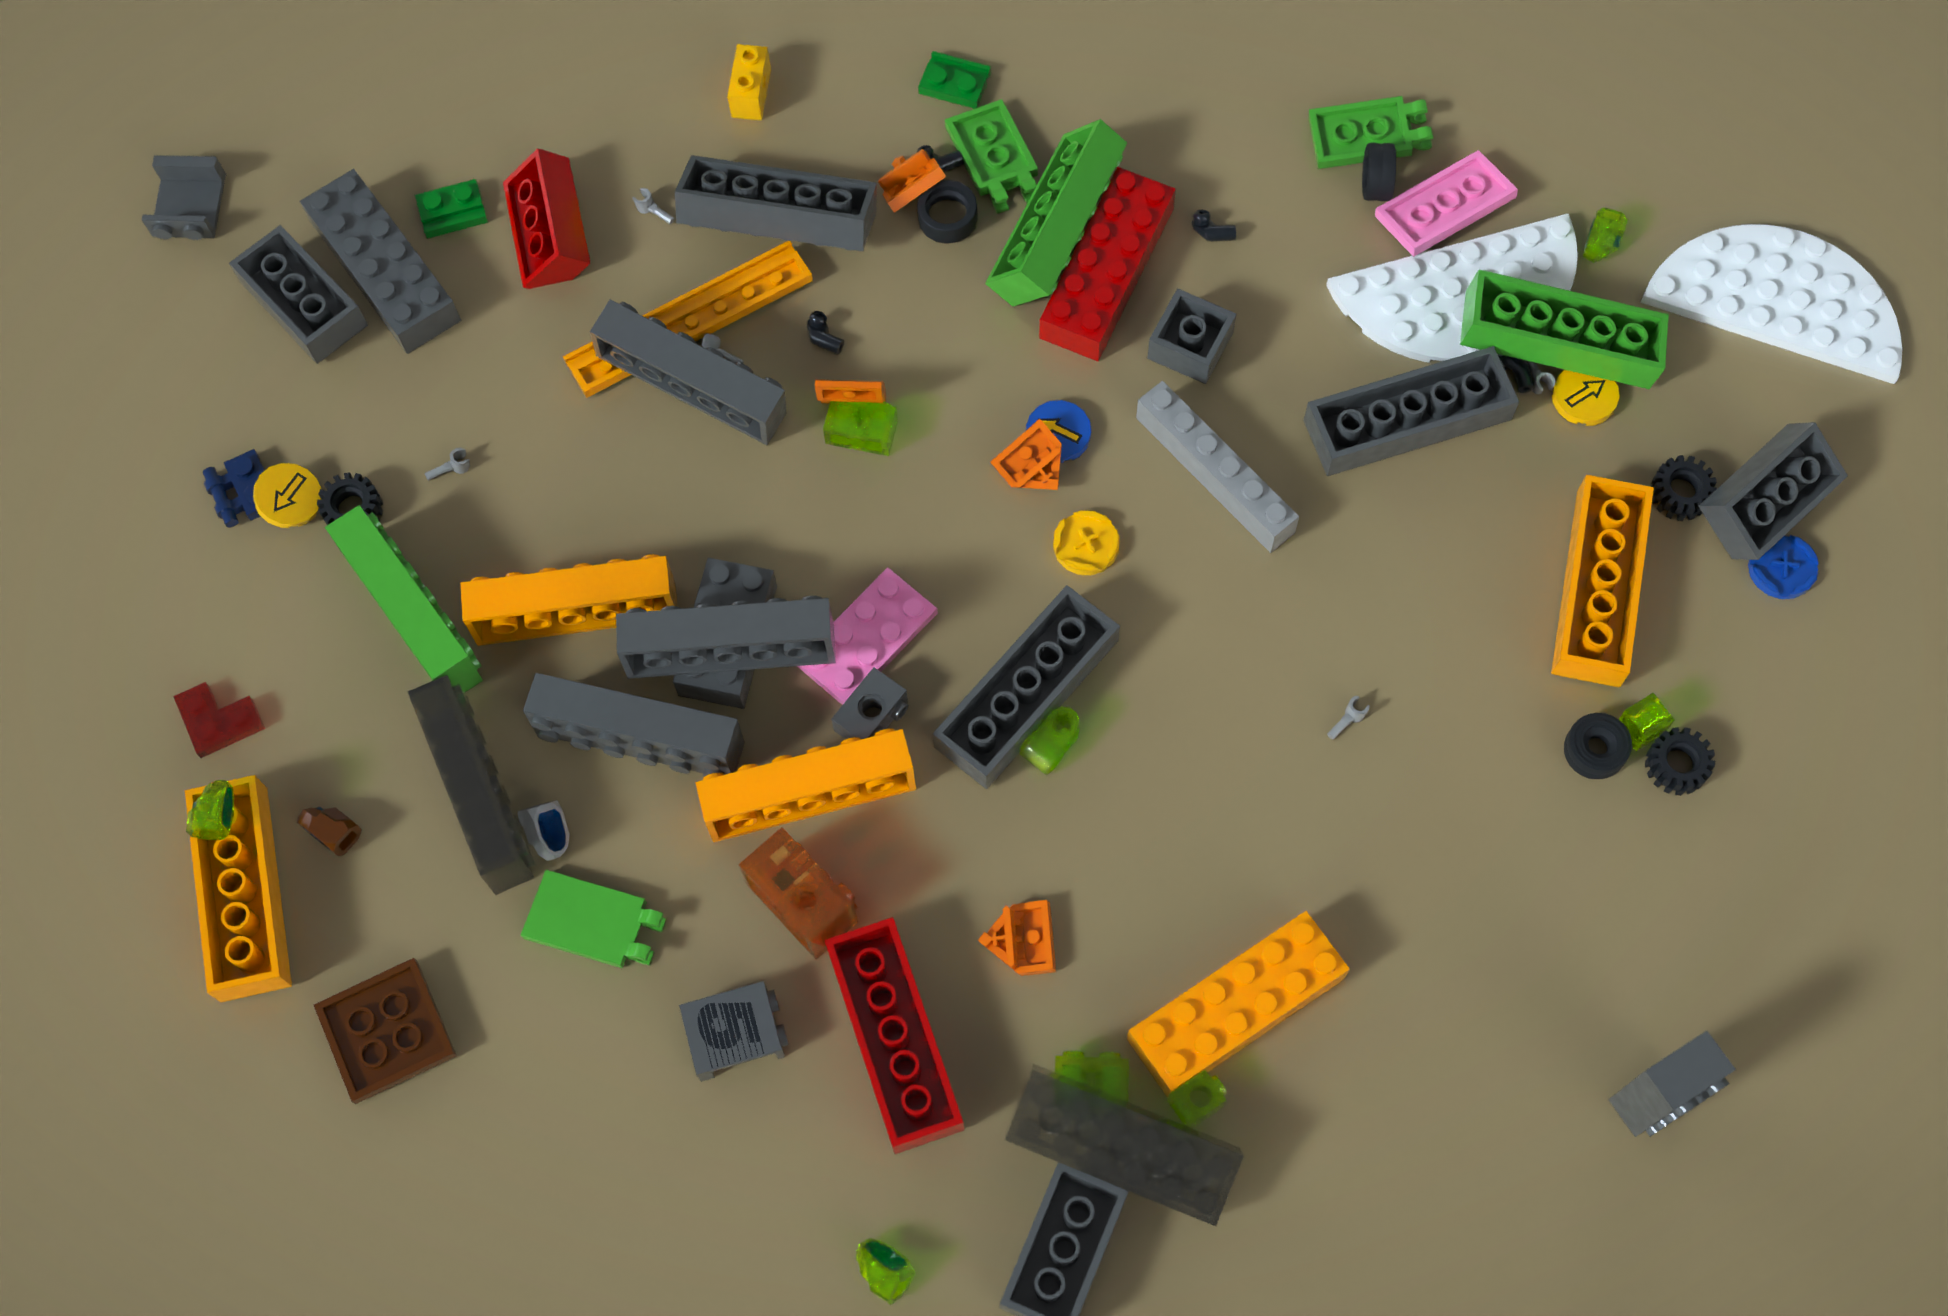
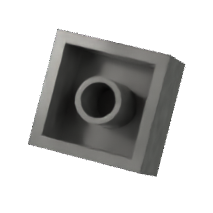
(1191, 336)

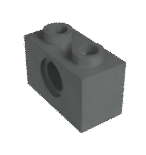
(877, 692)

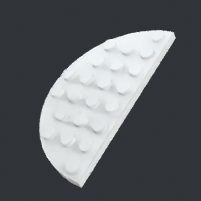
(1784, 293)
(1420, 300)

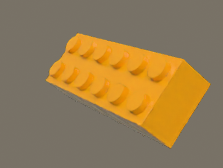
(1602, 581)
(564, 599)
(806, 784)
(241, 899)
(1237, 1003)

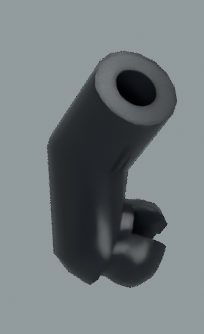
(946, 161)
(1211, 231)
(820, 335)
(1521, 372)

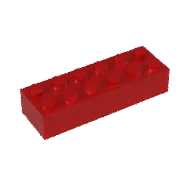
(1107, 264)
(894, 1035)

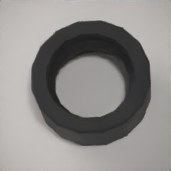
(947, 232)

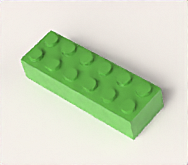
(1057, 214)
(1565, 329)
(404, 598)

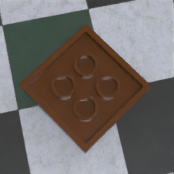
(384, 1030)

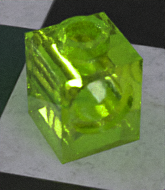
(1646, 721)
(1191, 1114)

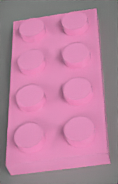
(1446, 203)
(872, 633)

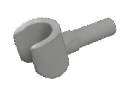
(648, 205)
(713, 341)
(1540, 376)
(458, 467)
(1351, 715)

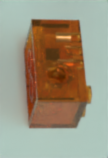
(789, 882)

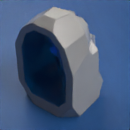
(545, 829)

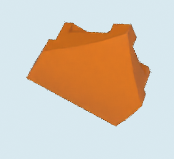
(910, 179)
(1031, 459)
(1023, 938)

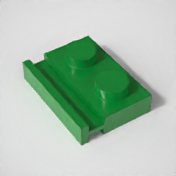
(954, 80)
(451, 208)

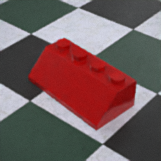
(546, 220)

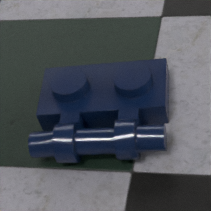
(241, 475)

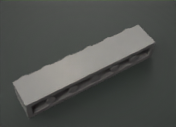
(1216, 466)

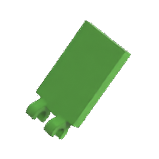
(1346, 129)
(993, 152)
(590, 920)

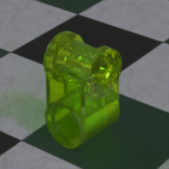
(1047, 743)

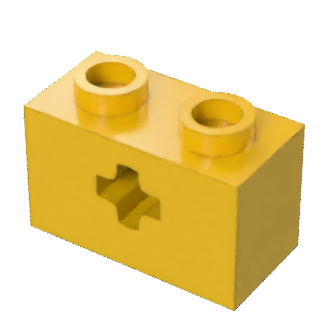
(749, 82)

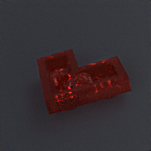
(215, 727)

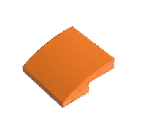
(850, 391)

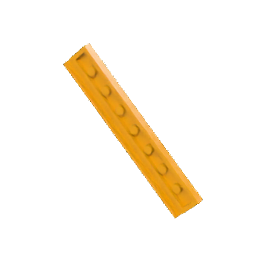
(706, 309)

